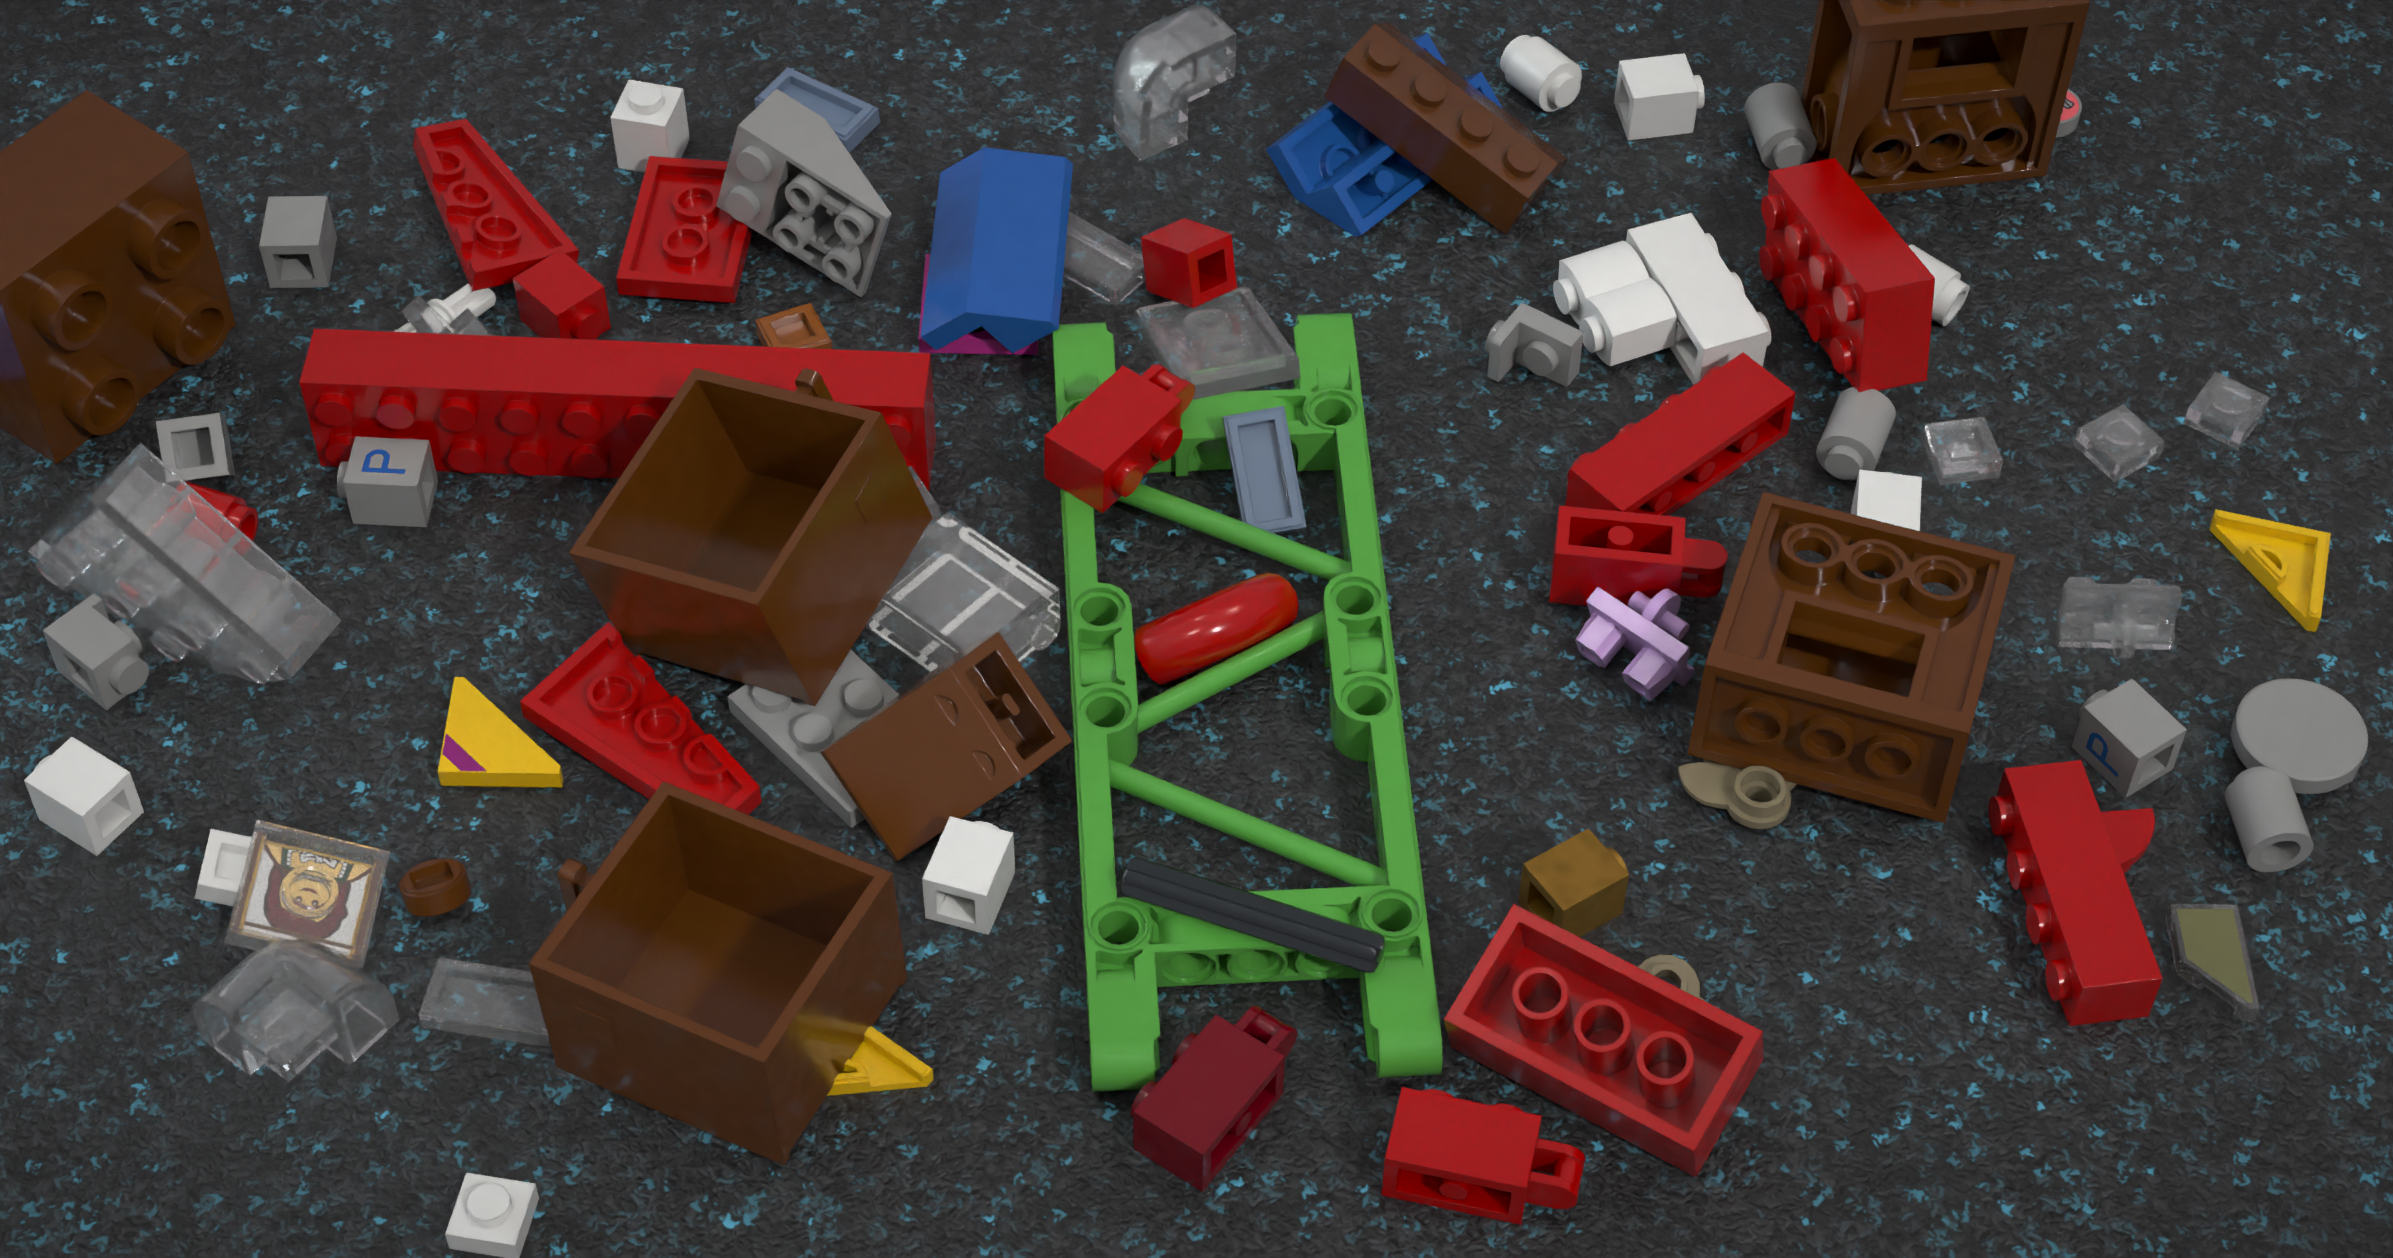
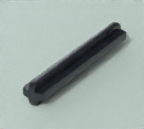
(1253, 915)

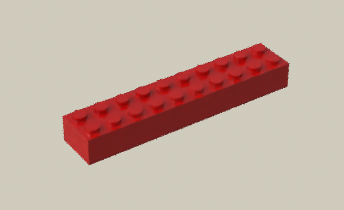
(569, 401)

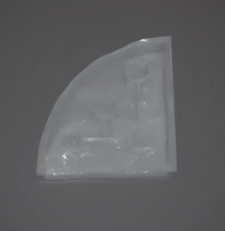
(182, 574)

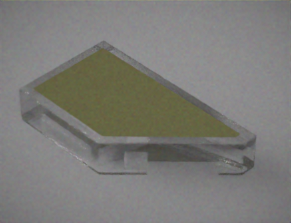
(2213, 953)

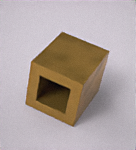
(1575, 884)

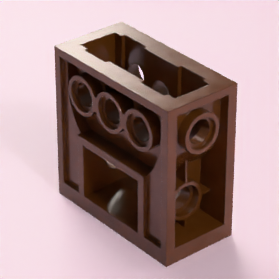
(1934, 72)
(1848, 673)

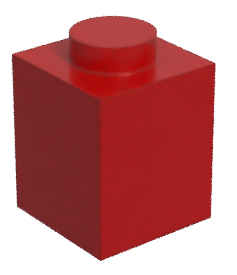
(1189, 262)
(561, 299)

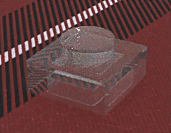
(2226, 410)
(2119, 443)
(1962, 450)

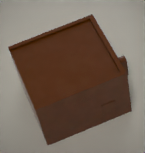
(754, 532)
(719, 969)

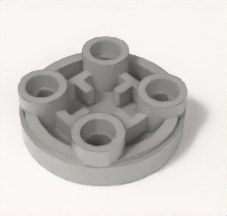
(2300, 731)

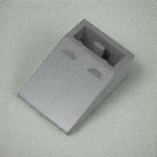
(804, 191)

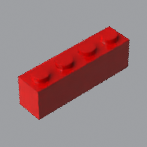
(1685, 442)
(2074, 893)

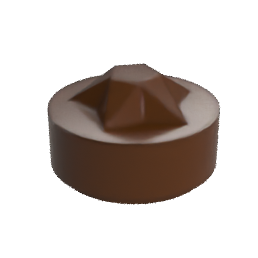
(434, 887)

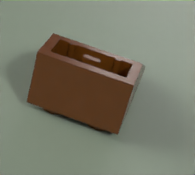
(946, 745)

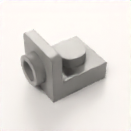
(1535, 342)

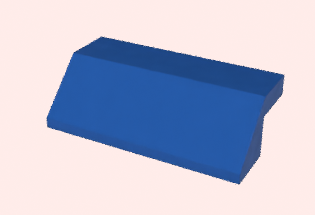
(1347, 169)
(998, 248)

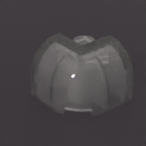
(1164, 71)
(293, 1005)

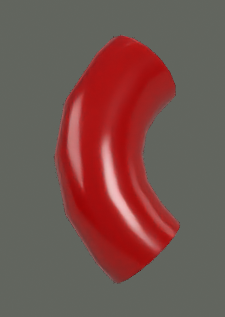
(1215, 627)

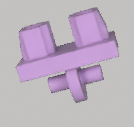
(1658, 654)

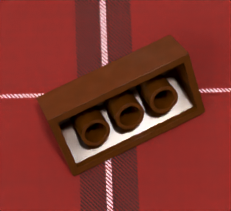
(1443, 125)

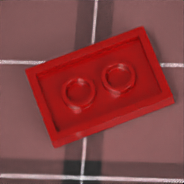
(679, 236)

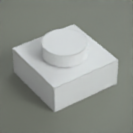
(222, 867)
(492, 1216)

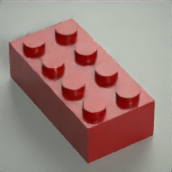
(1847, 275)
(1605, 1039)

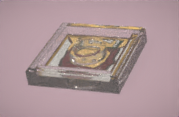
(307, 889)

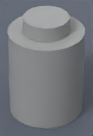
(1780, 126)
(1855, 433)
(2268, 819)

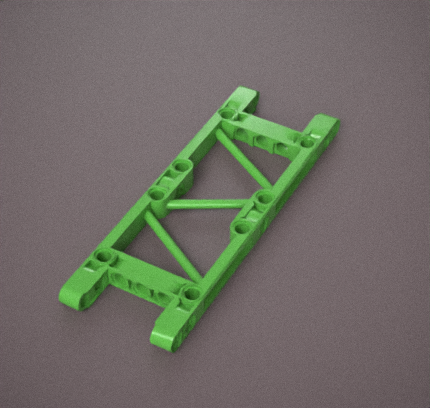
(1365, 720)

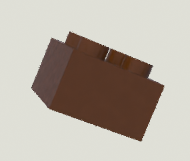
(99, 274)

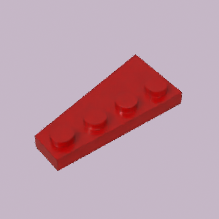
(484, 206)
(631, 727)

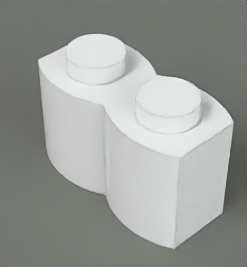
(1615, 303)

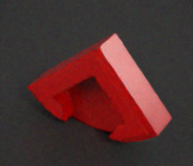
(2130, 833)

